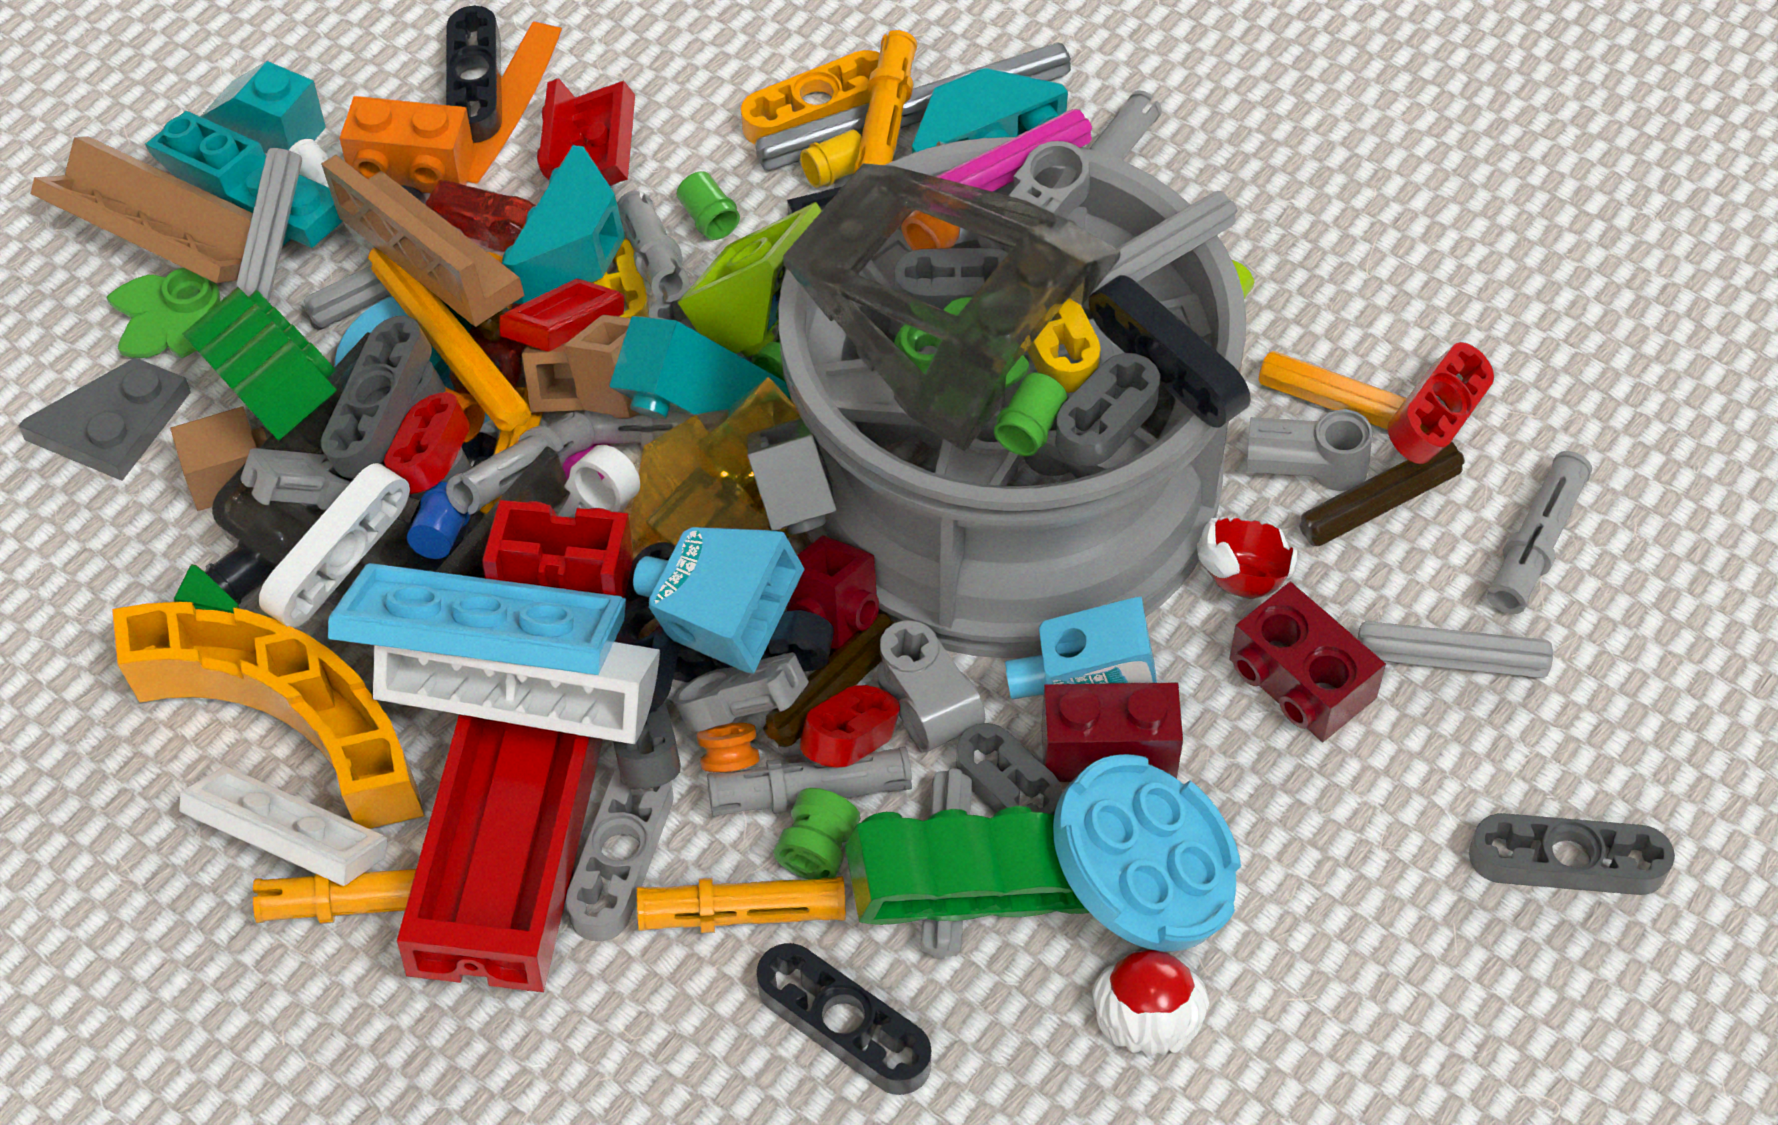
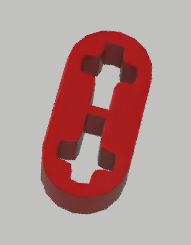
(428, 441)
(849, 726)

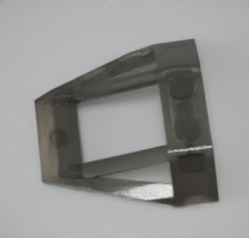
(995, 328)

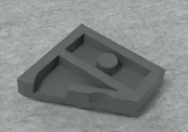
(110, 418)

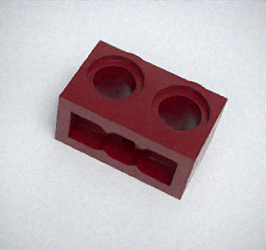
(1316, 653)

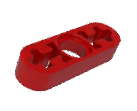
(1425, 408)

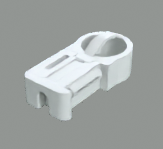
(591, 492)

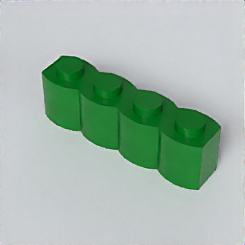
(263, 360)
(957, 867)

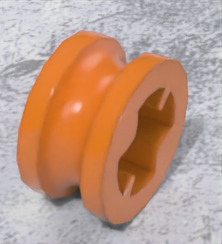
(728, 747)

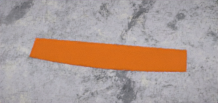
(517, 88)

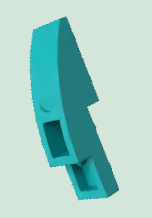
(232, 170)

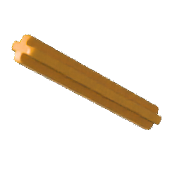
(453, 344)

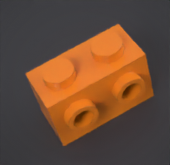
(408, 141)

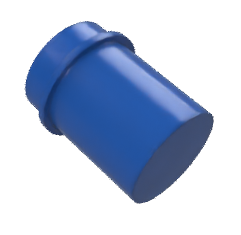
(436, 524)

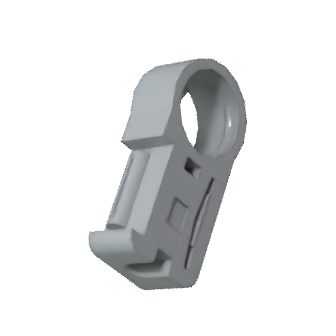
(1064, 195)
(292, 477)
(732, 693)

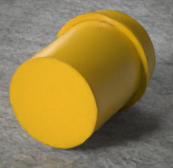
(831, 158)

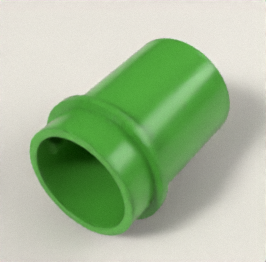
(708, 205)
(1030, 414)

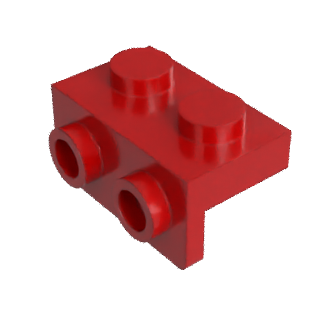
(596, 121)

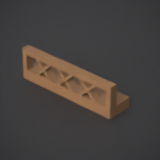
(150, 209)
(422, 242)

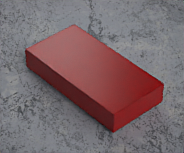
(560, 314)

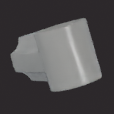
(1330, 449)

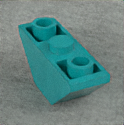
(988, 106)
(569, 231)

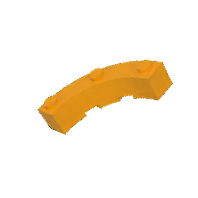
(280, 671)

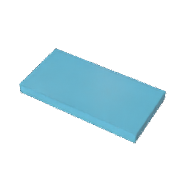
(478, 618)

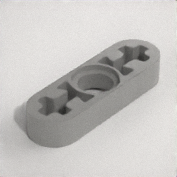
(624, 875)

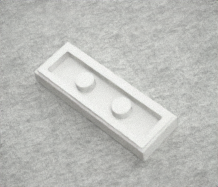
(283, 825)

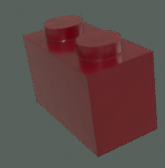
(1107, 720)

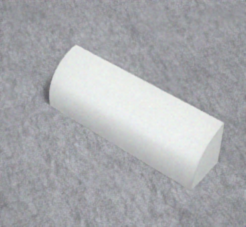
(584, 704)

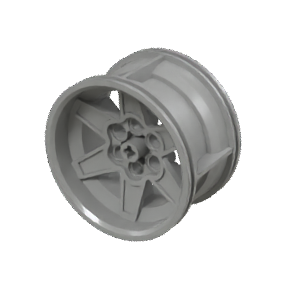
(959, 543)

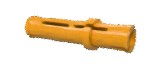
(889, 91)
(326, 899)
(740, 903)

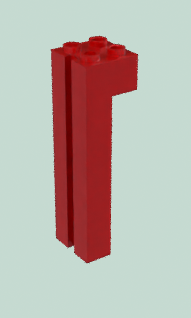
(511, 792)

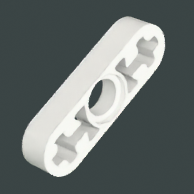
(334, 545)

